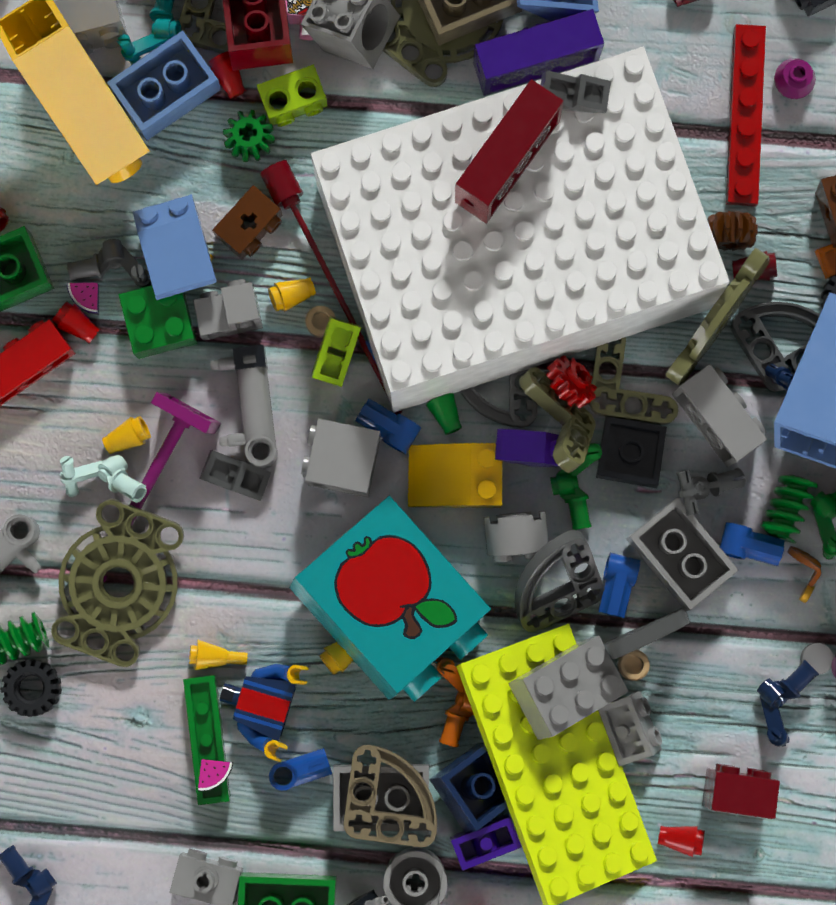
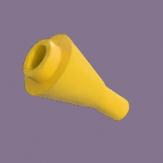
(207, 655)

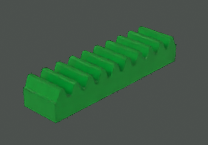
(205, 732)

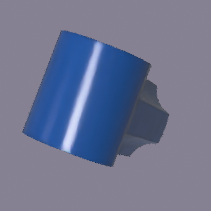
(394, 429)
(743, 543)
(619, 578)
(303, 769)

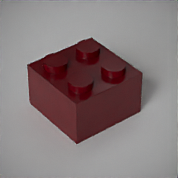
(741, 793)

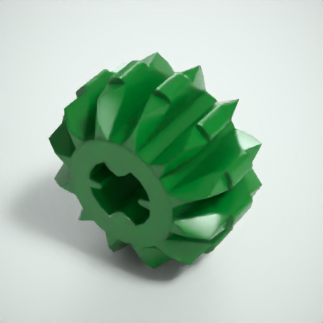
(257, 142)

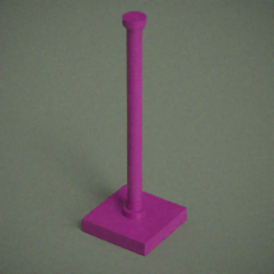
(184, 417)

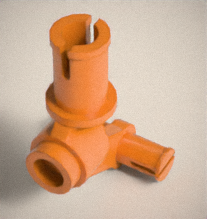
(458, 712)

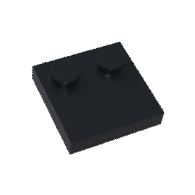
(631, 452)

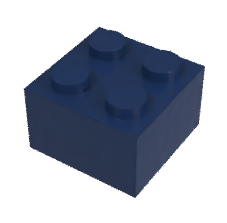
(471, 789)

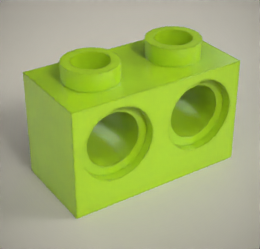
(289, 88)
(335, 351)

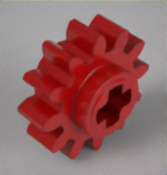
(571, 381)

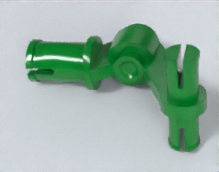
(568, 488)
(824, 511)

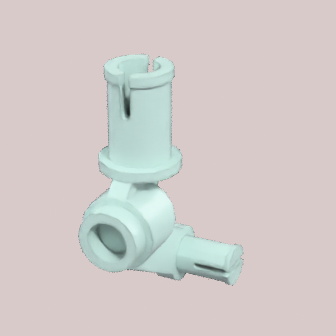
(109, 470)

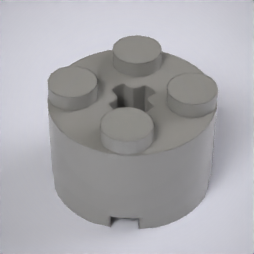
(515, 535)
(411, 862)

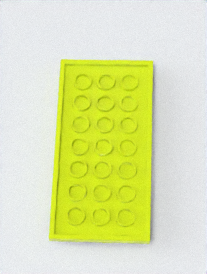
(561, 789)

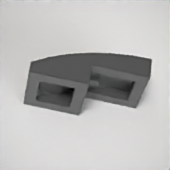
(580, 92)
(235, 475)

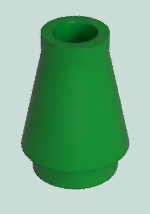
(445, 412)

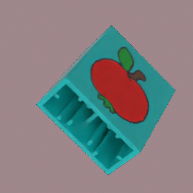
(392, 601)

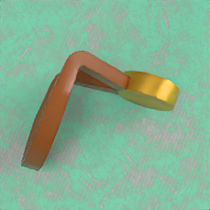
(811, 562)

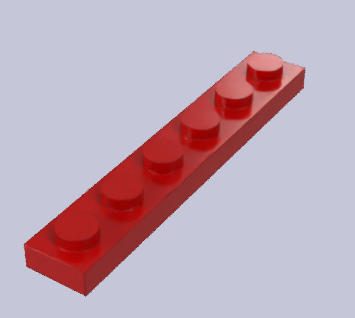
(746, 115)

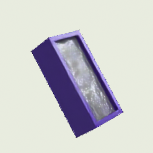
(533, 50)

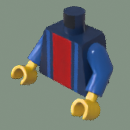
(264, 705)

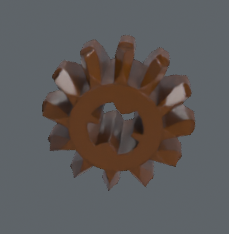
(733, 230)

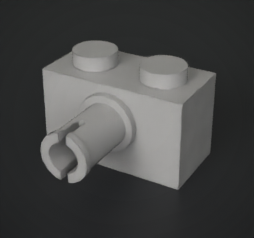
(205, 878)

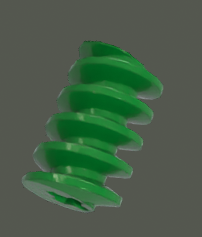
(788, 506)
(22, 638)

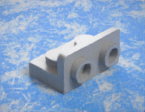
(631, 728)

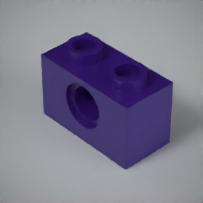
(487, 843)

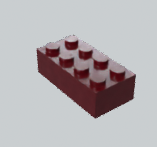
(257, 33)

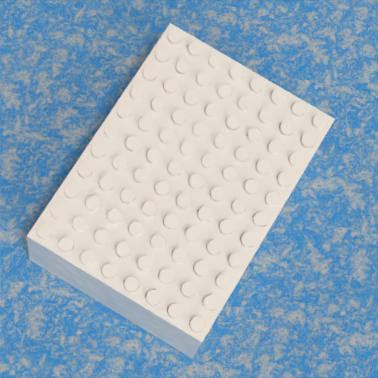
(577, 255)

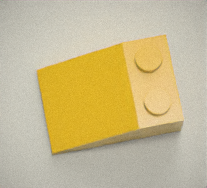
(454, 476)

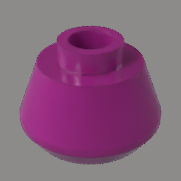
(794, 78)

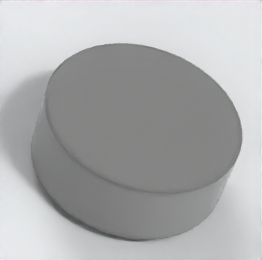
(818, 656)

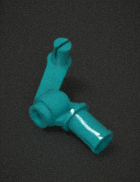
(163, 29)

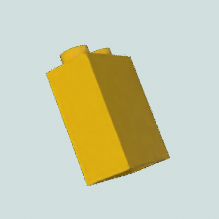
(72, 91)

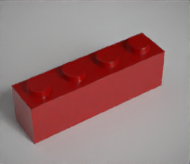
(31, 358)

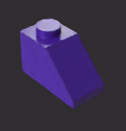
(526, 447)

